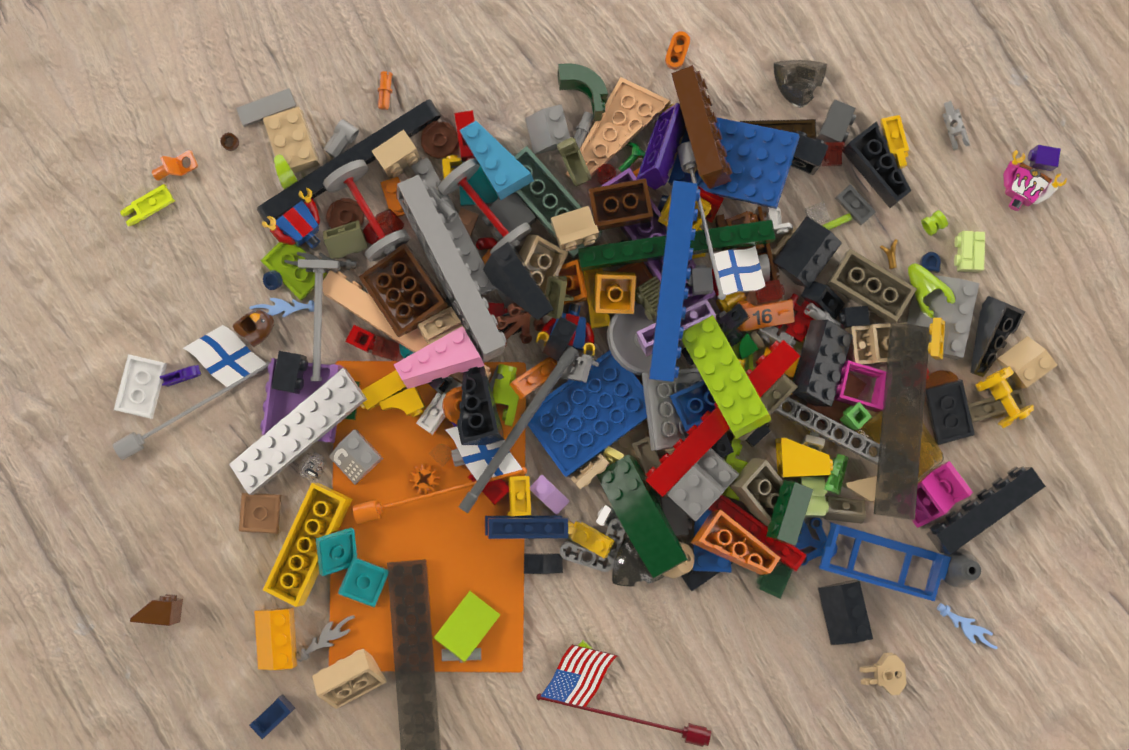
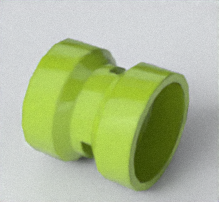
(934, 223)

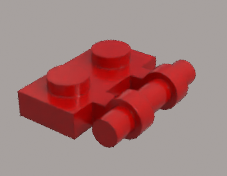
(798, 328)

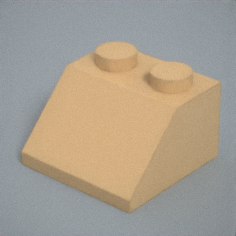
(1027, 361)

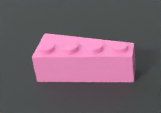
(439, 359)

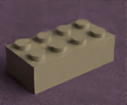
(871, 286)

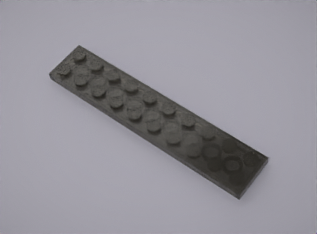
(902, 421)
(414, 655)

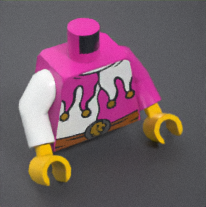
(1026, 184)

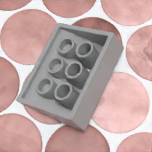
(956, 315)

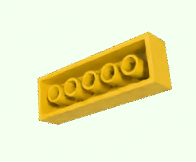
(298, 559)

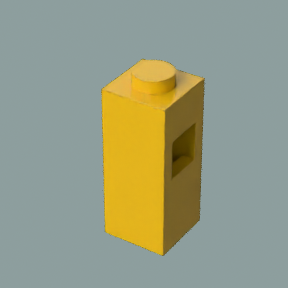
(382, 390)

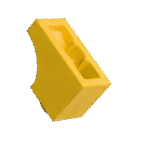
(407, 400)

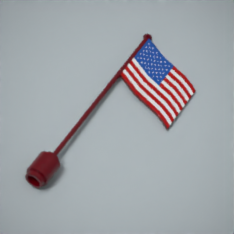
(579, 680)

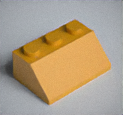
(275, 638)

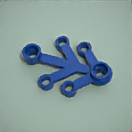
(805, 540)

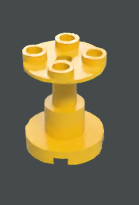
(1001, 390)

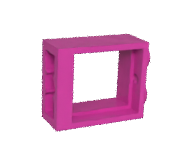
(878, 394)

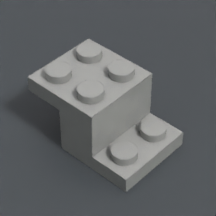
(703, 484)

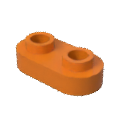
(677, 51)

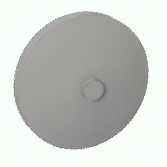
(624, 342)

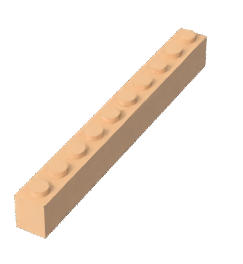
(362, 305)

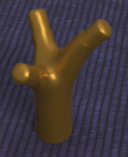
(891, 254)

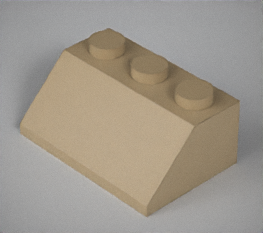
(348, 679)

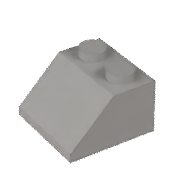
(547, 129)

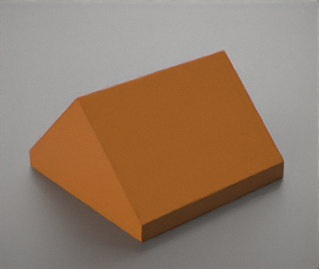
(575, 281)

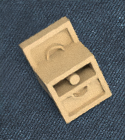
(575, 228)

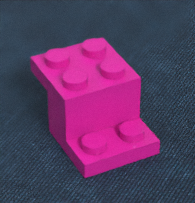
(939, 493)

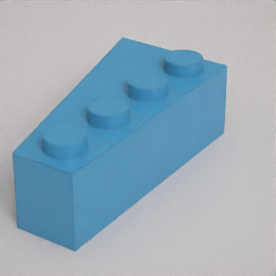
(498, 164)

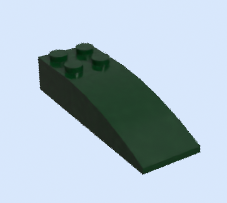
(641, 516)

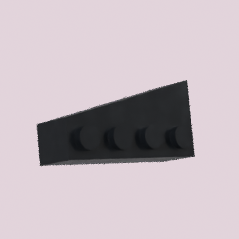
(877, 165)

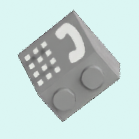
(355, 456)

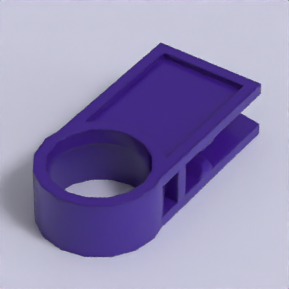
(181, 375)

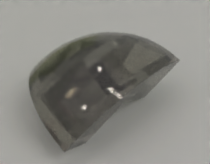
(799, 79)
(629, 567)

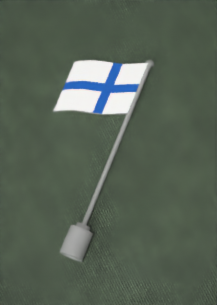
(733, 269)
(224, 358)

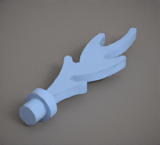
(281, 305)
(968, 629)

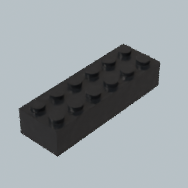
(985, 509)

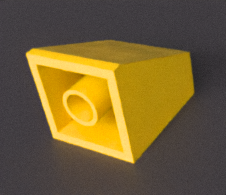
(800, 460)

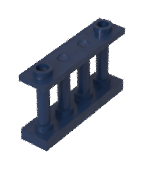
(526, 527)

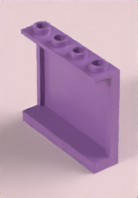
(281, 403)

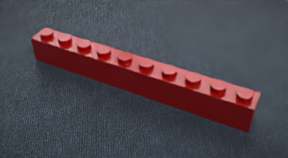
(713, 423)

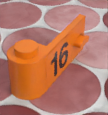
(767, 314)

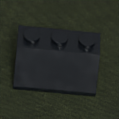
(807, 252)
(845, 613)

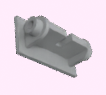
(769, 336)

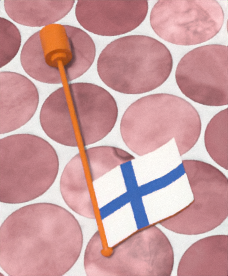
(475, 458)

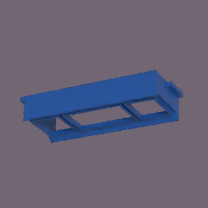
(937, 572)

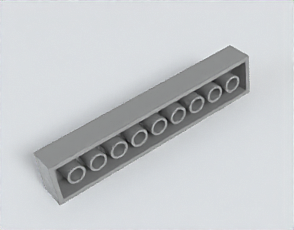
(450, 268)

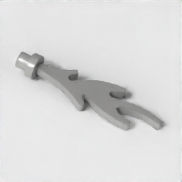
(326, 635)

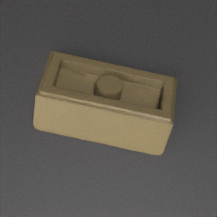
(845, 509)

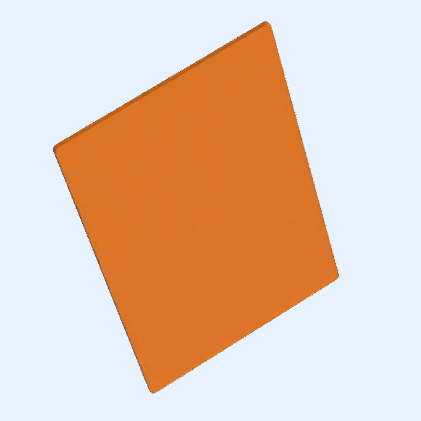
(430, 529)

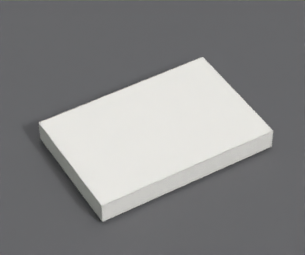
(140, 386)

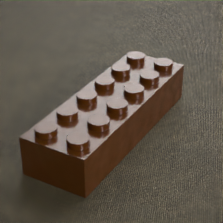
(701, 127)

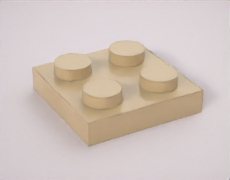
(584, 475)

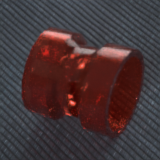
(605, 177)

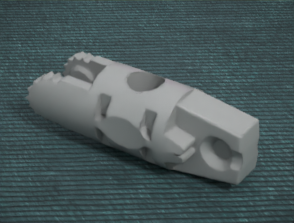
(954, 116)

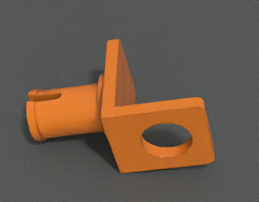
(174, 166)

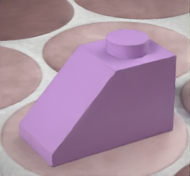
(549, 494)

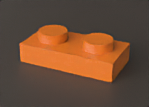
(390, 192)

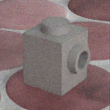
(701, 280)

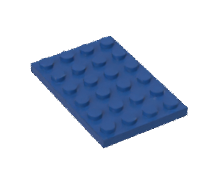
(758, 162)
(590, 415)

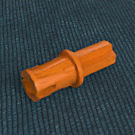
(384, 90)

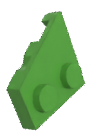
(835, 480)

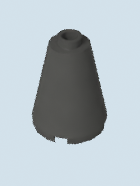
(962, 569)

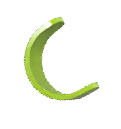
(284, 172)

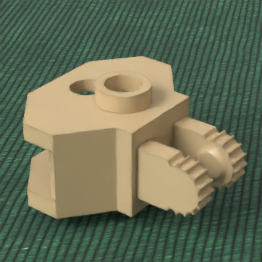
(884, 674)

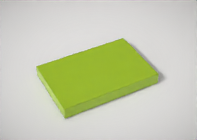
(293, 277)
(466, 626)

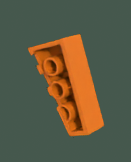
(731, 541)

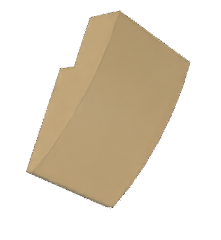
(869, 344)

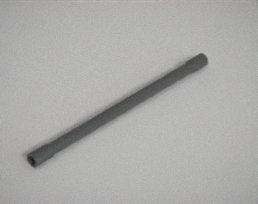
(472, 496)

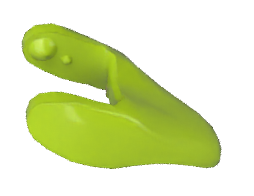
(925, 284)

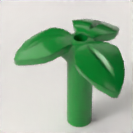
(637, 153)

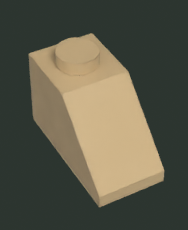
(863, 487)

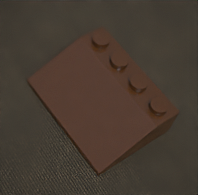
(403, 290)

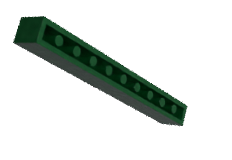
(653, 248)

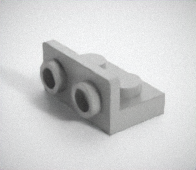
(579, 368)

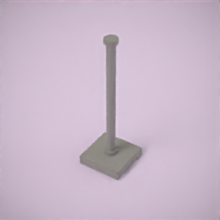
(319, 268)

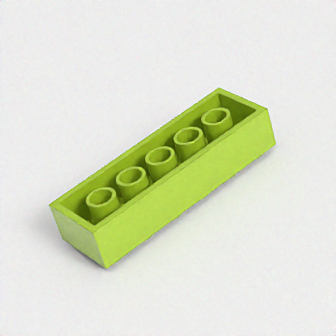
(725, 377)

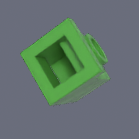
(855, 416)

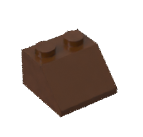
(161, 611)

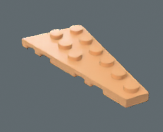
(625, 115)

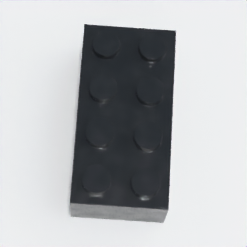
(821, 362)

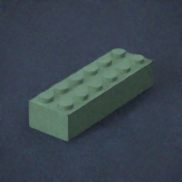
(546, 195)

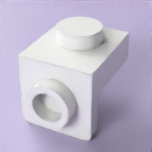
(775, 216)
(605, 515)

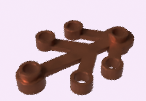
(519, 320)

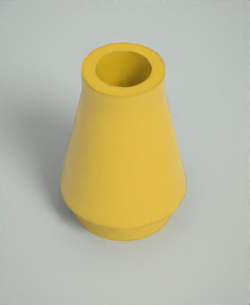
(730, 301)

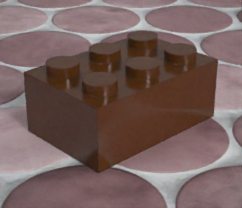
(620, 204)

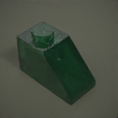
(775, 581)

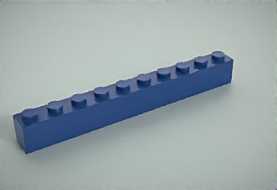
(673, 281)

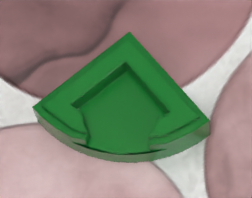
(747, 347)

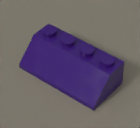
(662, 147)

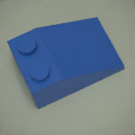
(693, 403)

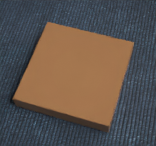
(260, 513)

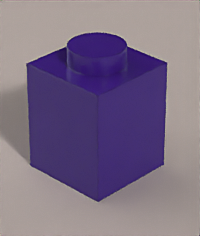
(1044, 157)

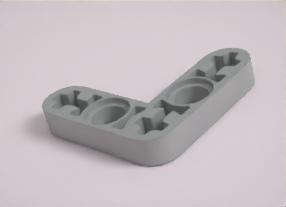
(599, 566)

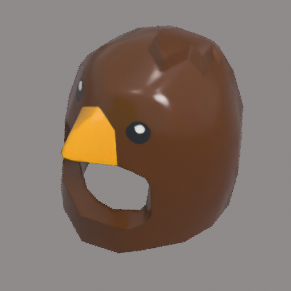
(254, 326)

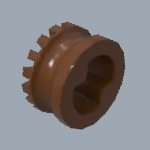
(224, 140)

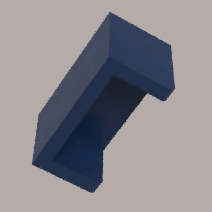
(272, 716)

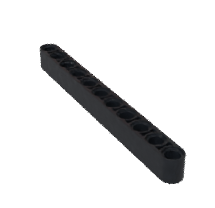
(410, 122)

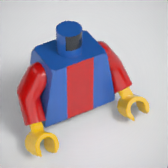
(297, 224)
(583, 337)

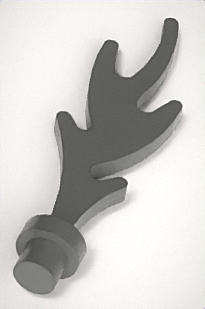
(348, 264)

